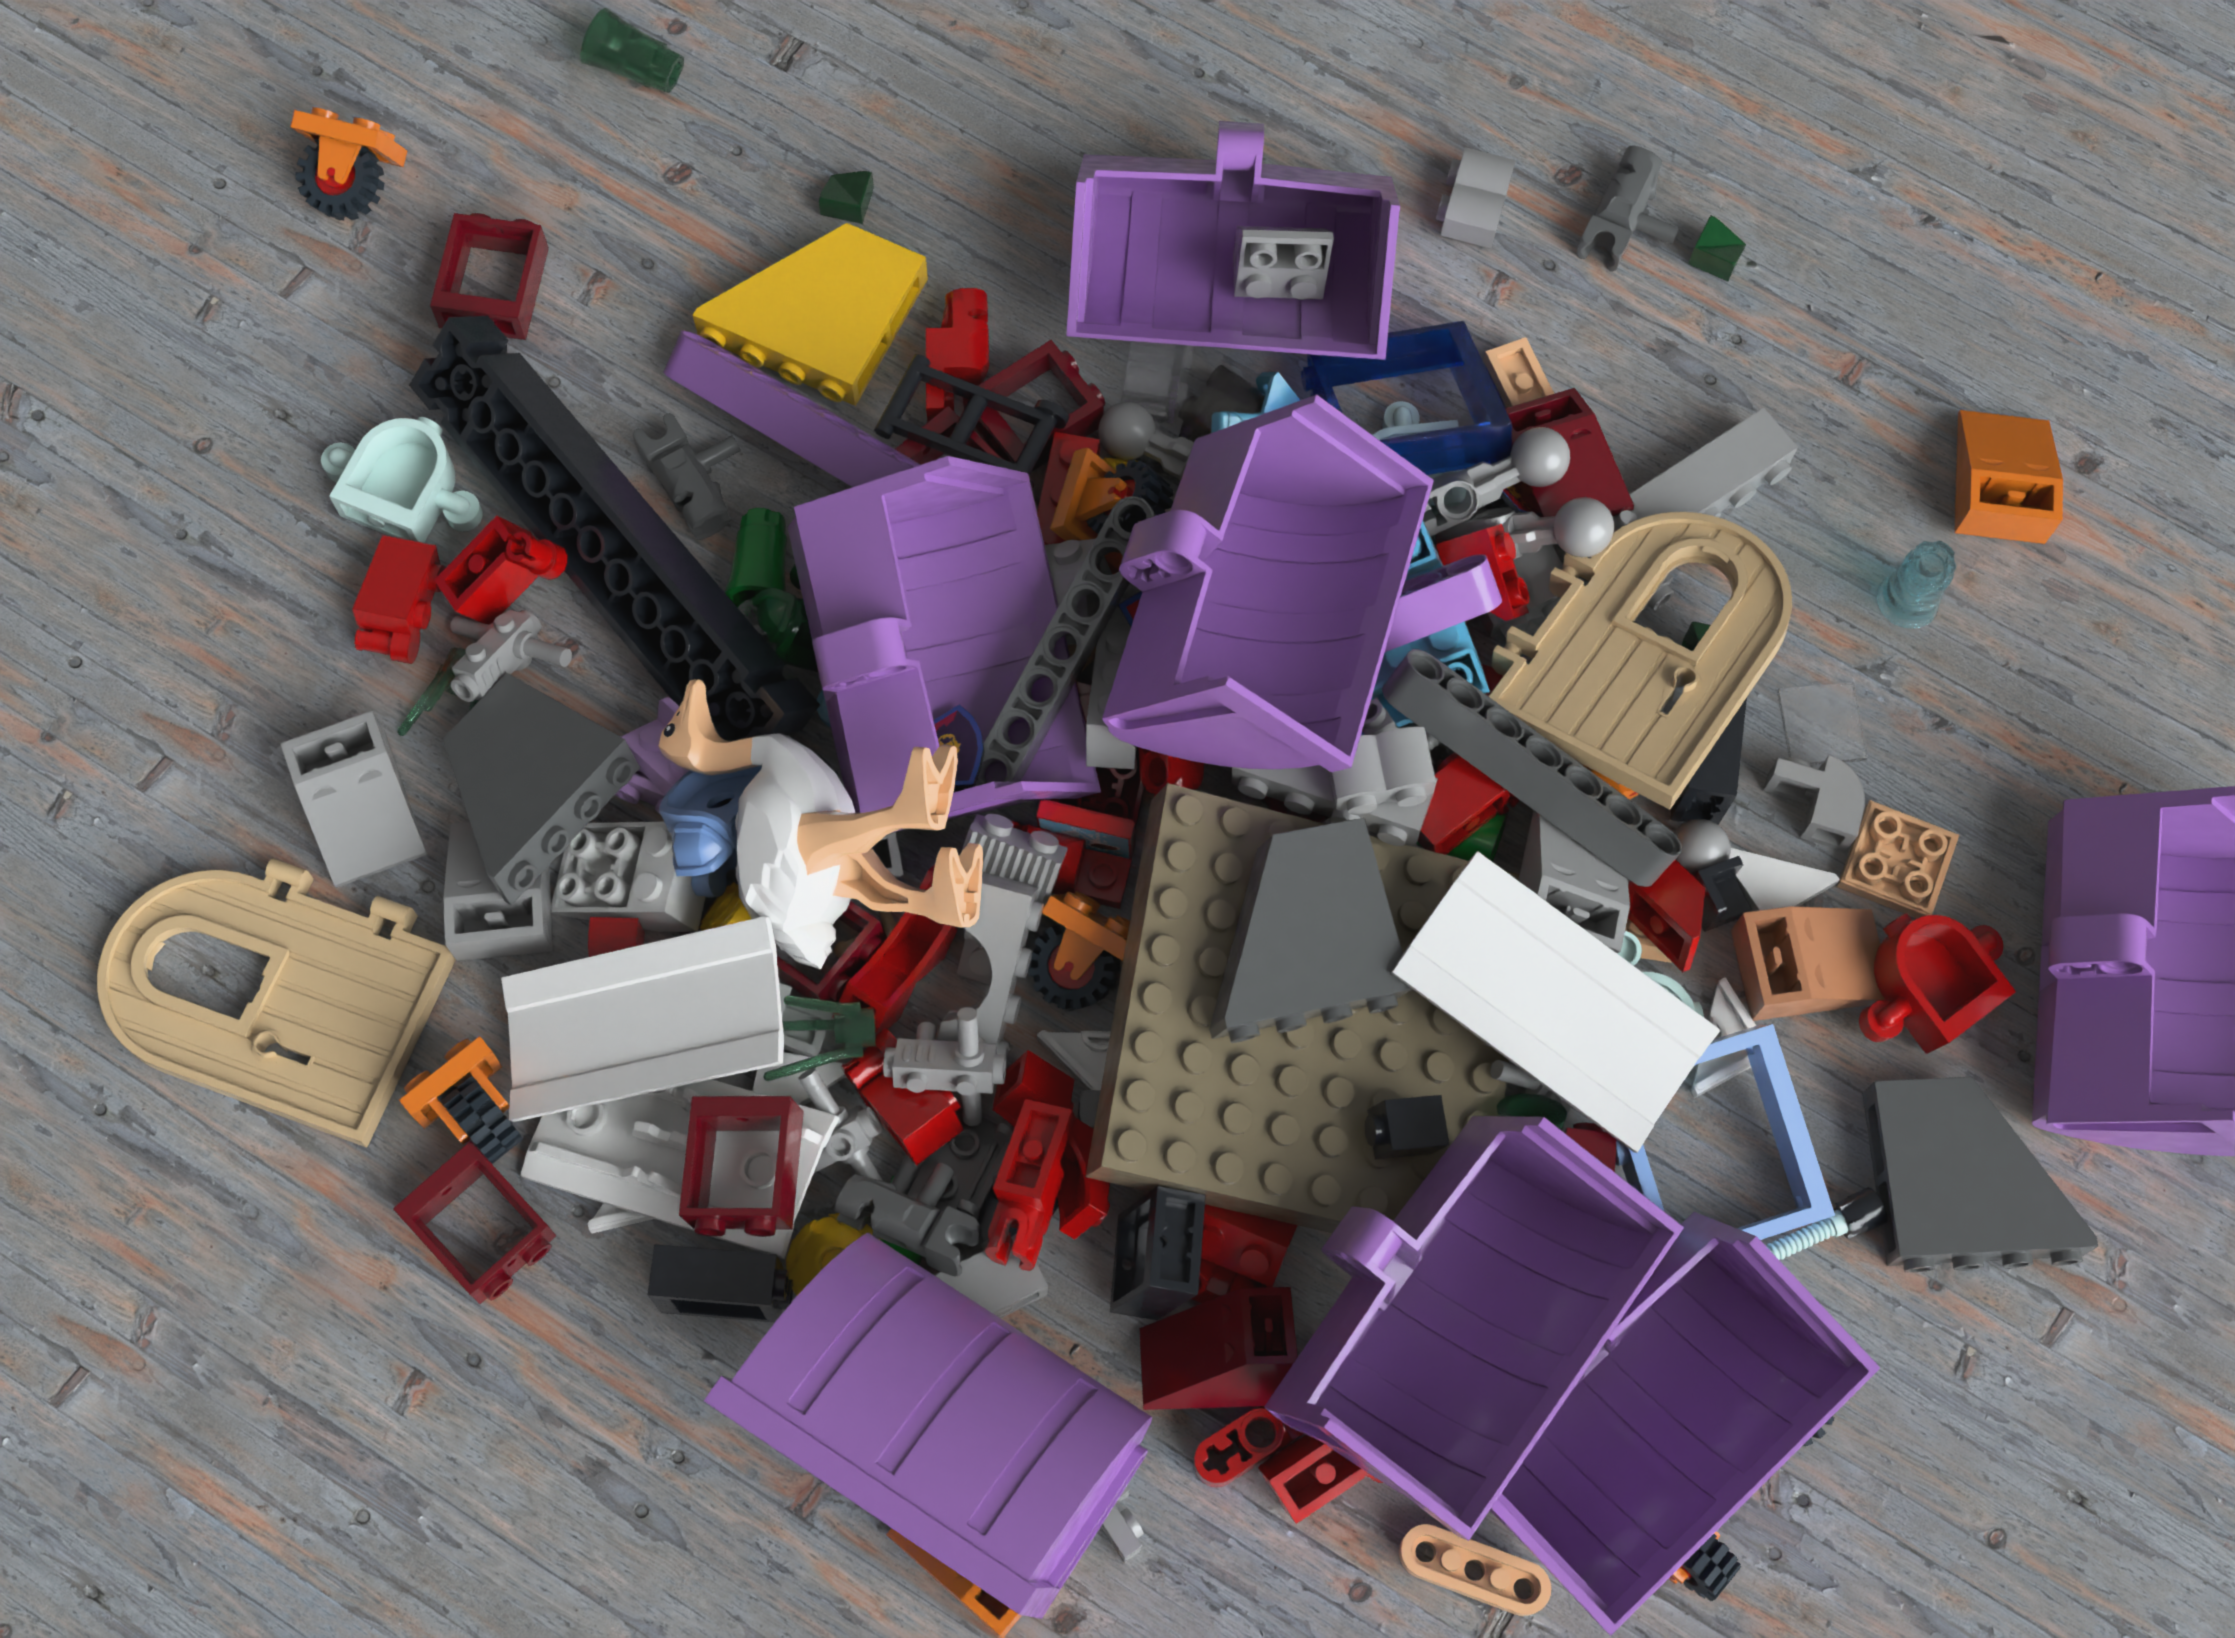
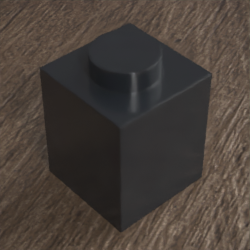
(1407, 1127)

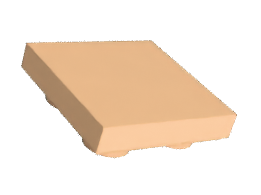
(1898, 860)

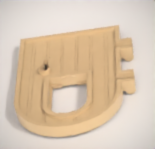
(1605, 679)
(324, 994)

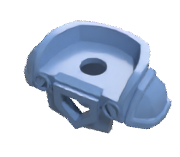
(704, 826)

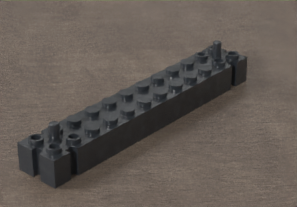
(612, 537)

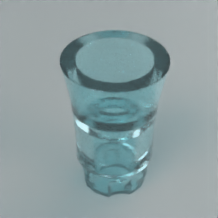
(1915, 589)

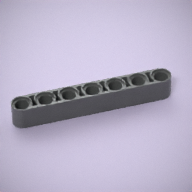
(1043, 660)
(1531, 768)

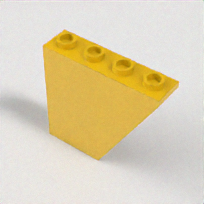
(820, 311)

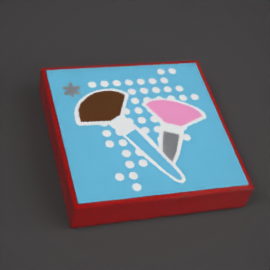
(1101, 831)

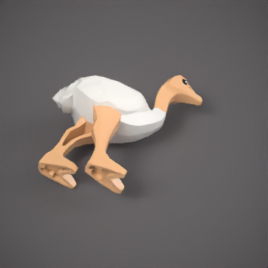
(806, 845)

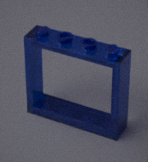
(1424, 351)

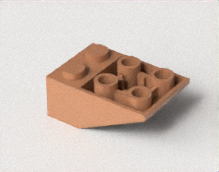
(1806, 960)

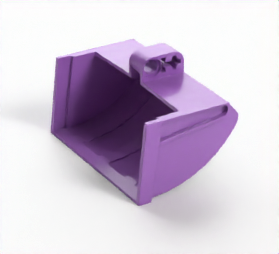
(1161, 241)
(1268, 593)
(926, 602)
(2139, 973)
(1472, 1314)
(1679, 1419)
(940, 1422)

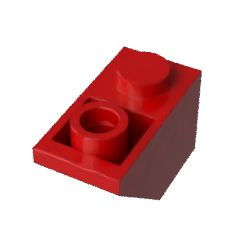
(1500, 553)

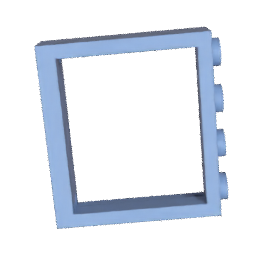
(1786, 1125)

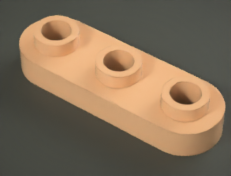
(1499, 1570)

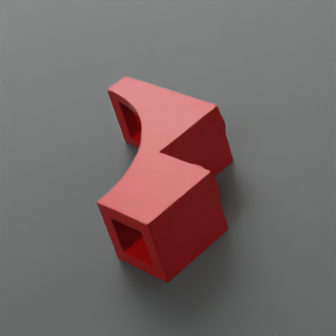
(899, 963)
(1080, 1199)

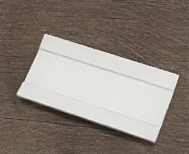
(1555, 1001)
(644, 1019)
(635, 1157)

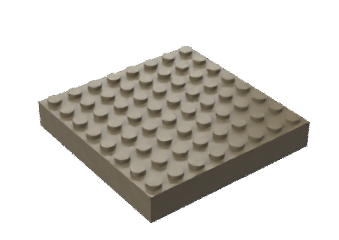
(1282, 1115)

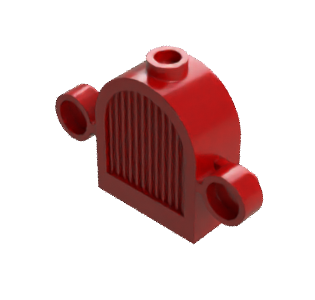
(1934, 980)

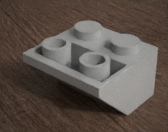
(1281, 262)

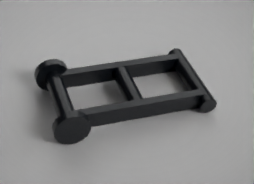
(1045, 416)

